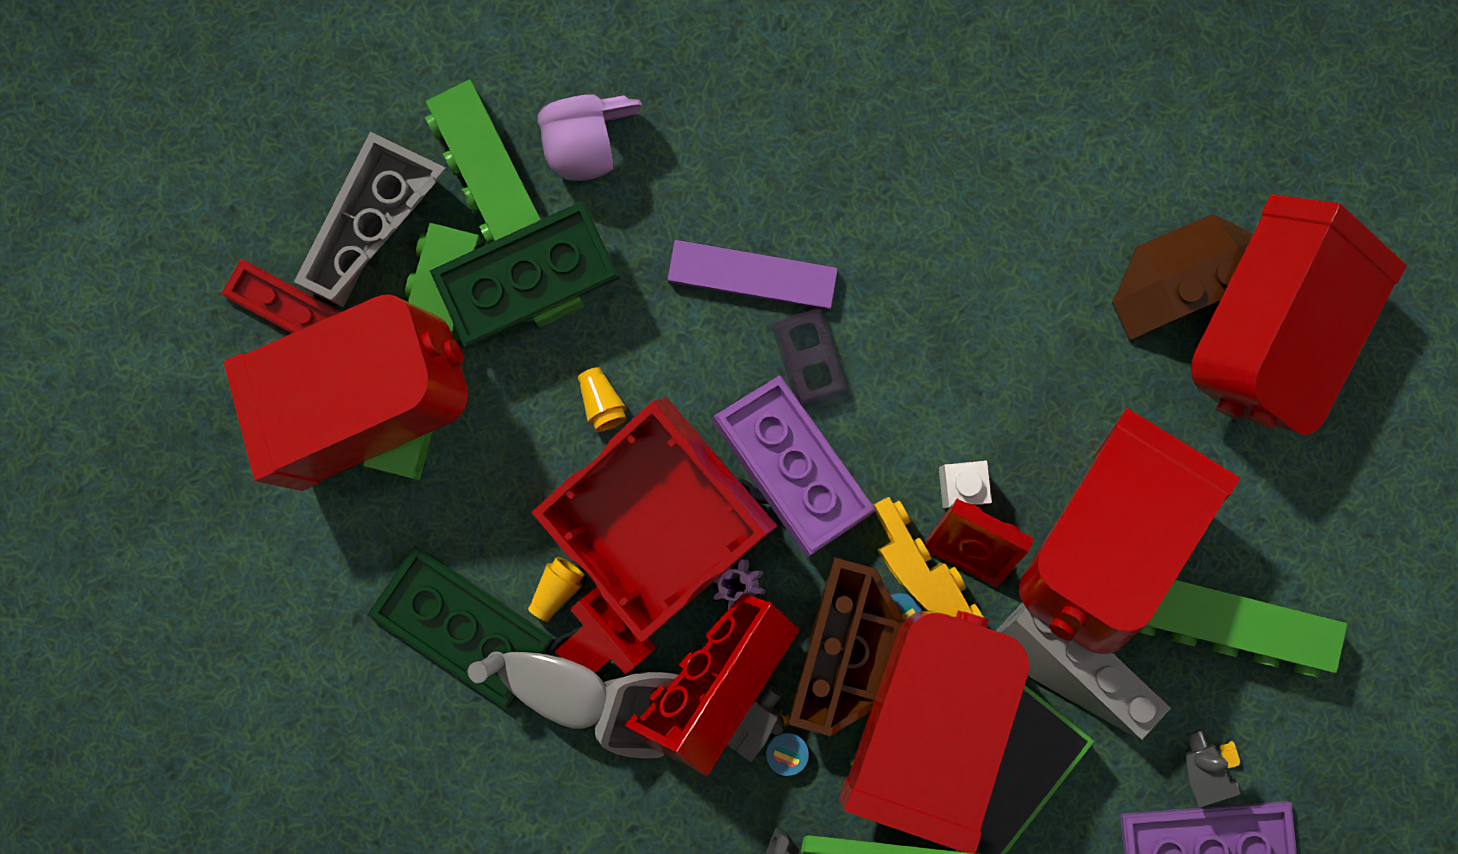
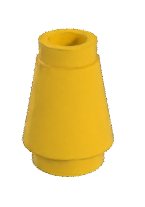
(601, 402)
(555, 588)

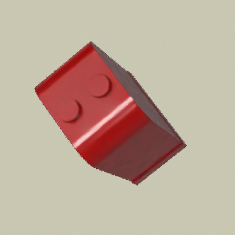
(1295, 315)
(345, 391)
(1124, 535)
(938, 729)

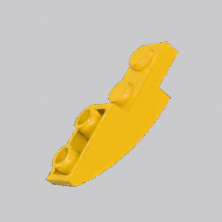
(933, 588)

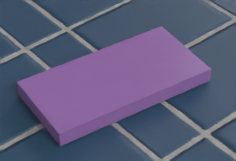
(793, 466)
(1211, 830)

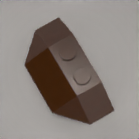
(1179, 274)
(845, 650)

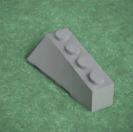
(370, 206)
(1085, 677)

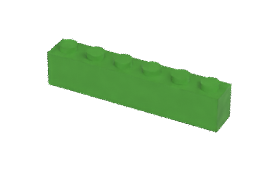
(487, 170)
(434, 249)
(1249, 626)

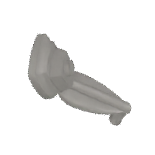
(577, 695)

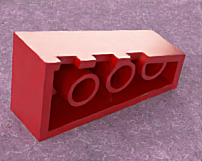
(717, 685)

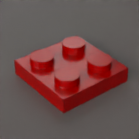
(978, 543)

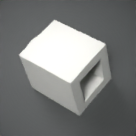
(966, 482)

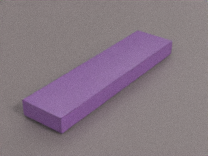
(752, 275)

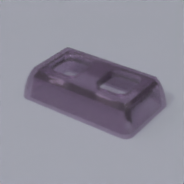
(795, 361)

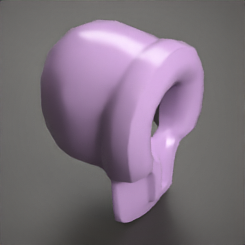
(577, 136)

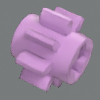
(746, 577)

